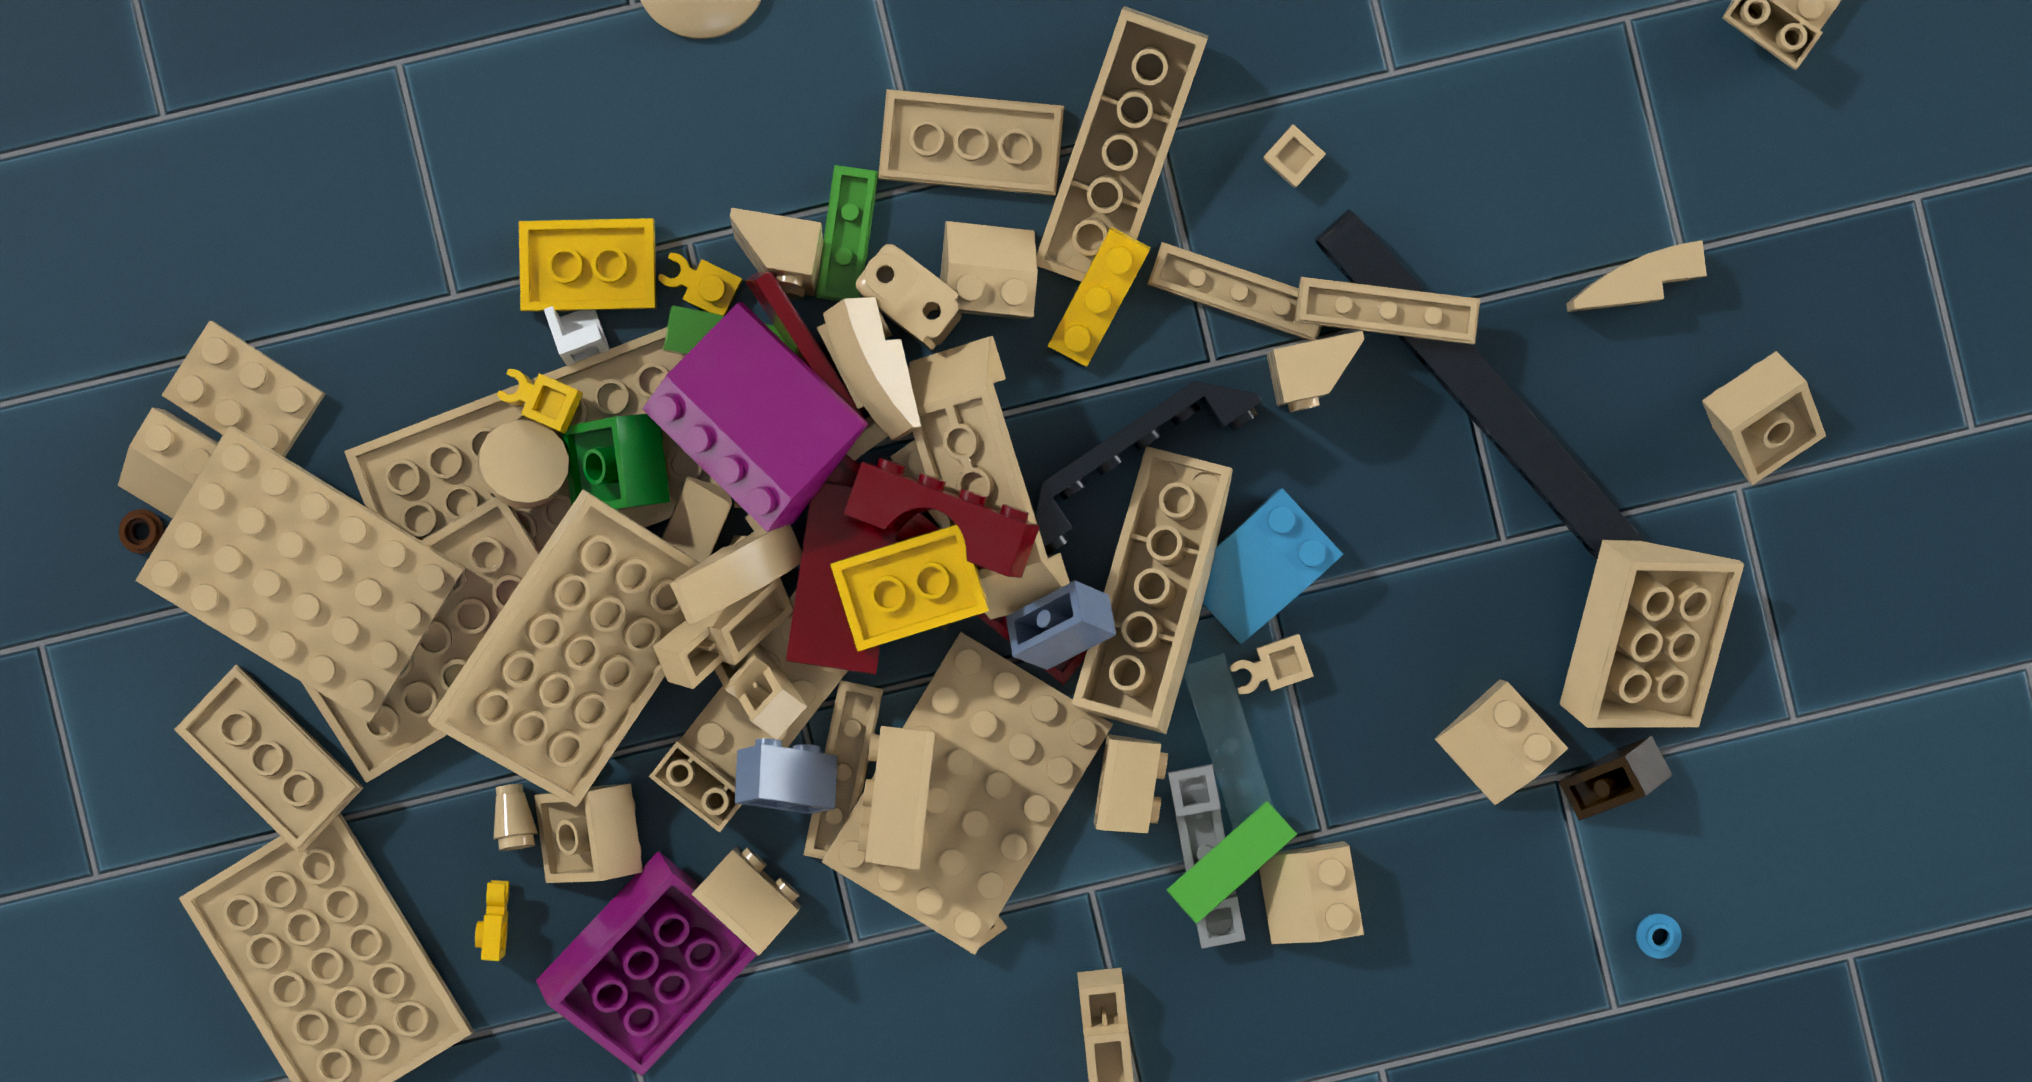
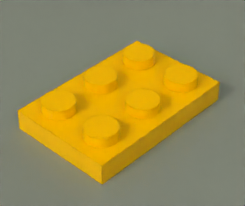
(587, 264)
(909, 587)

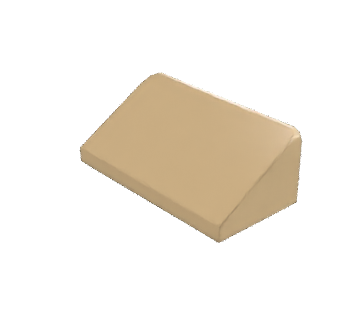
(698, 518)

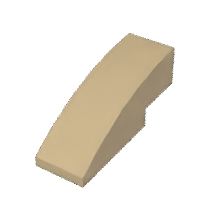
(1642, 278)
(873, 365)
(736, 572)
(726, 636)
(763, 691)
(1105, 1025)

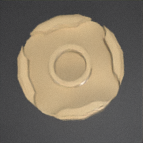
(523, 463)

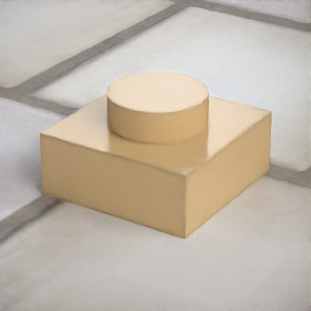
(1293, 156)

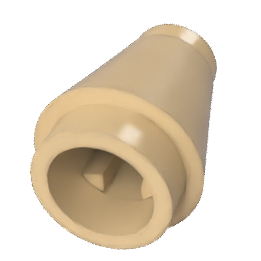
(513, 819)

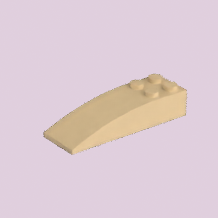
(1121, 139)
(1156, 590)

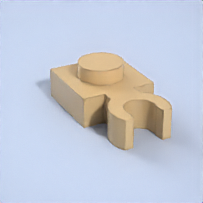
(1280, 663)

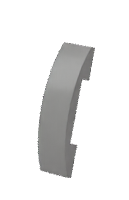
(1199, 831)

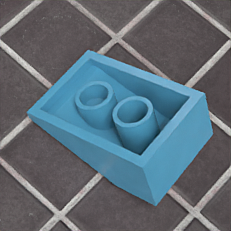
(1266, 565)

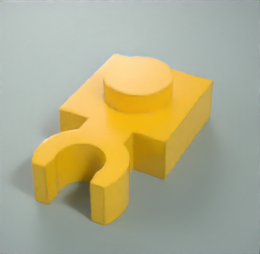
(707, 287)
(545, 401)
(492, 932)

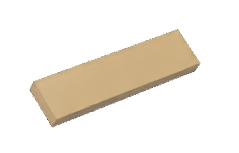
(1229, 290)
(1387, 310)
(849, 739)

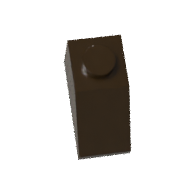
(1616, 778)

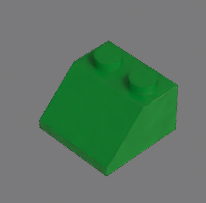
(618, 461)

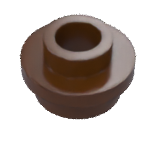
(128, 534)

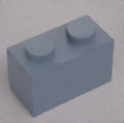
(1061, 625)
(786, 777)

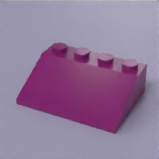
(755, 418)
(645, 966)

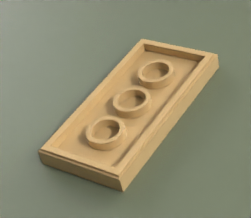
(971, 142)
(268, 758)

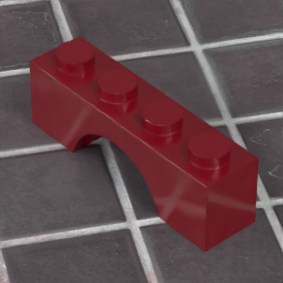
(992, 537)

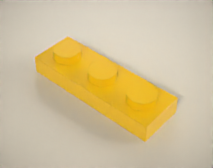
(1099, 296)

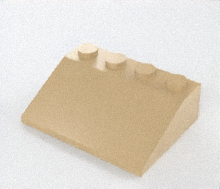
(1649, 636)

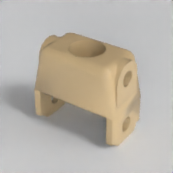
(908, 294)

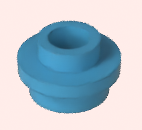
(1646, 929)

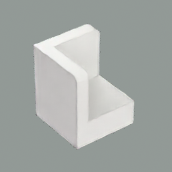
(577, 334)

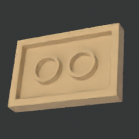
(240, 386)

